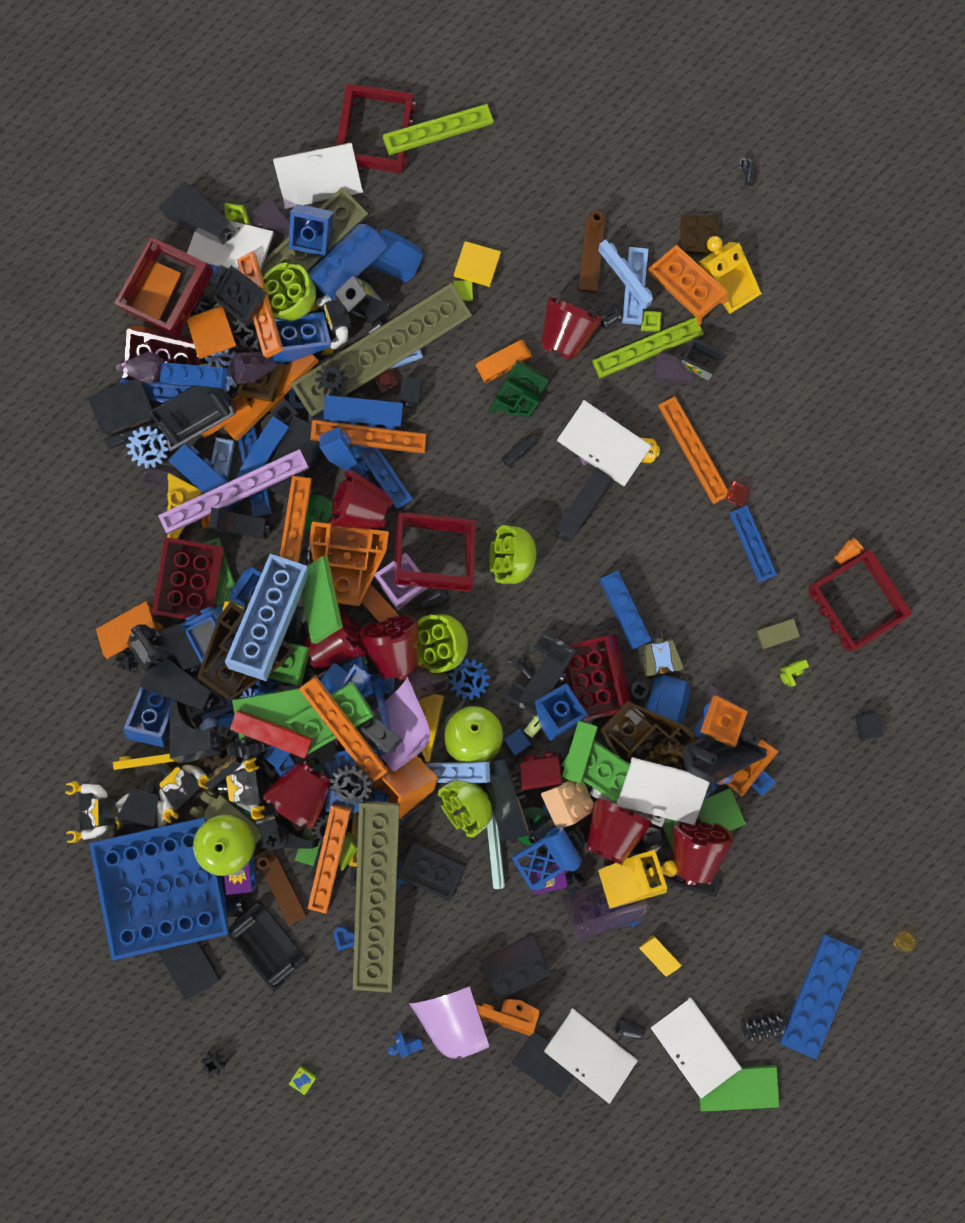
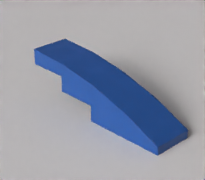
(265, 446)

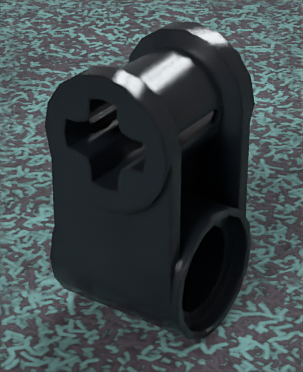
(270, 829)

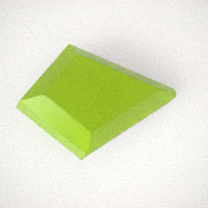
(236, 213)
(349, 848)

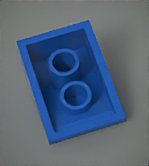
(301, 337)
(149, 719)

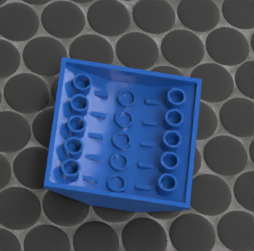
(157, 891)

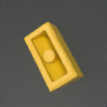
(660, 956)

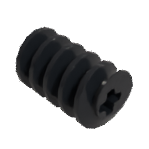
(763, 1026)

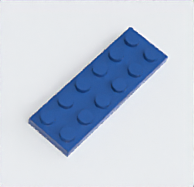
(820, 996)

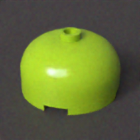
(297, 296)
(521, 558)
(448, 639)
(474, 745)
(475, 801)
(237, 844)

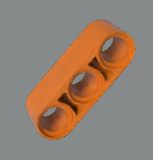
(503, 361)

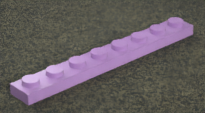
(233, 491)

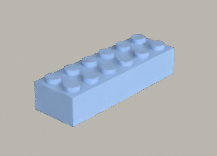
(267, 617)

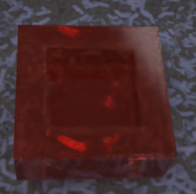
(386, 381)
(737, 494)

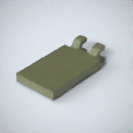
(222, 806)

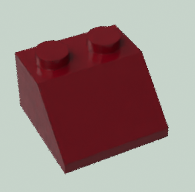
(541, 770)

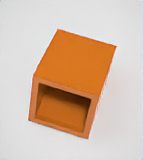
(407, 784)

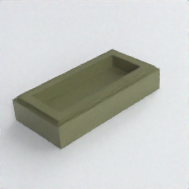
(778, 633)

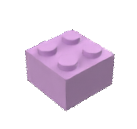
(398, 594)

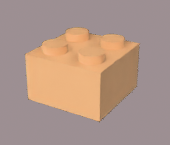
(568, 802)

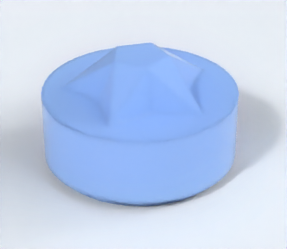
(208, 724)

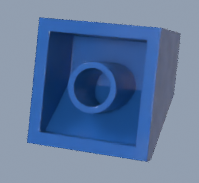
(310, 229)
(559, 711)

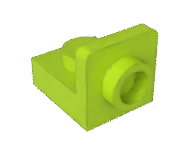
(796, 669)

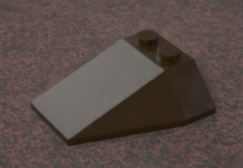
(214, 669)
(636, 731)

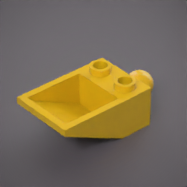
(733, 273)
(632, 881)

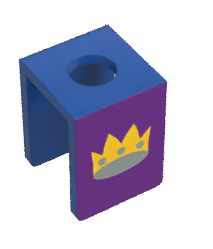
(241, 881)
(555, 883)

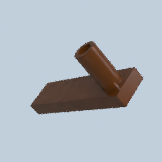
(591, 256)
(280, 886)

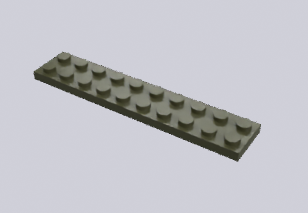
(346, 216)
(387, 346)
(376, 896)

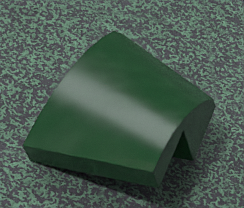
(520, 391)

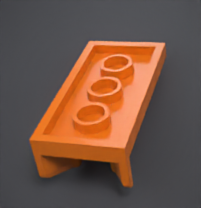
(688, 282)
(509, 1017)

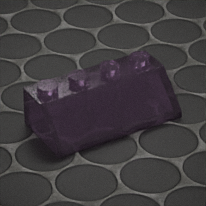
(592, 916)

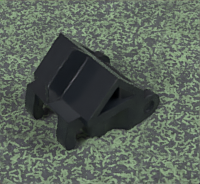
(141, 645)

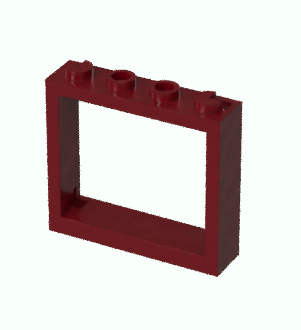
(371, 162)
(188, 298)
(432, 580)
(885, 585)

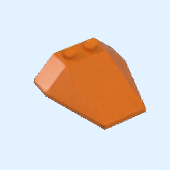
(352, 557)

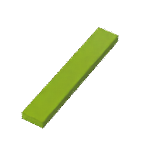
(437, 129)
(647, 347)

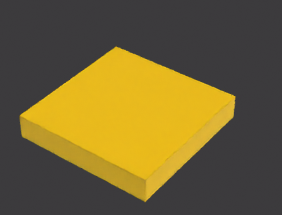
(477, 264)

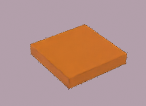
(724, 721)

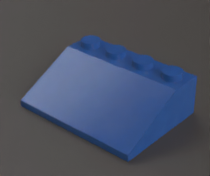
(347, 259)

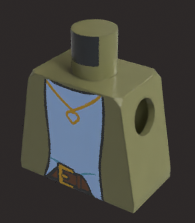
(660, 656)

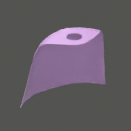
(408, 723)
(453, 1023)

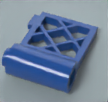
(562, 852)

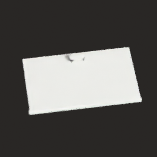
(319, 176)
(243, 242)
(602, 439)
(670, 790)
(696, 1048)
(591, 1054)

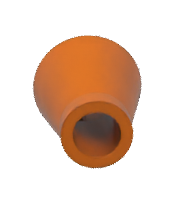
(849, 551)

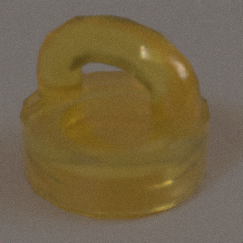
(904, 942)

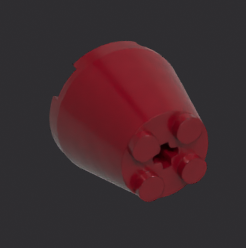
(567, 328)
(359, 504)
(392, 646)
(339, 647)
(300, 794)
(615, 831)
(700, 850)

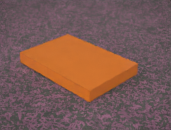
(157, 291)
(211, 332)
(115, 633)

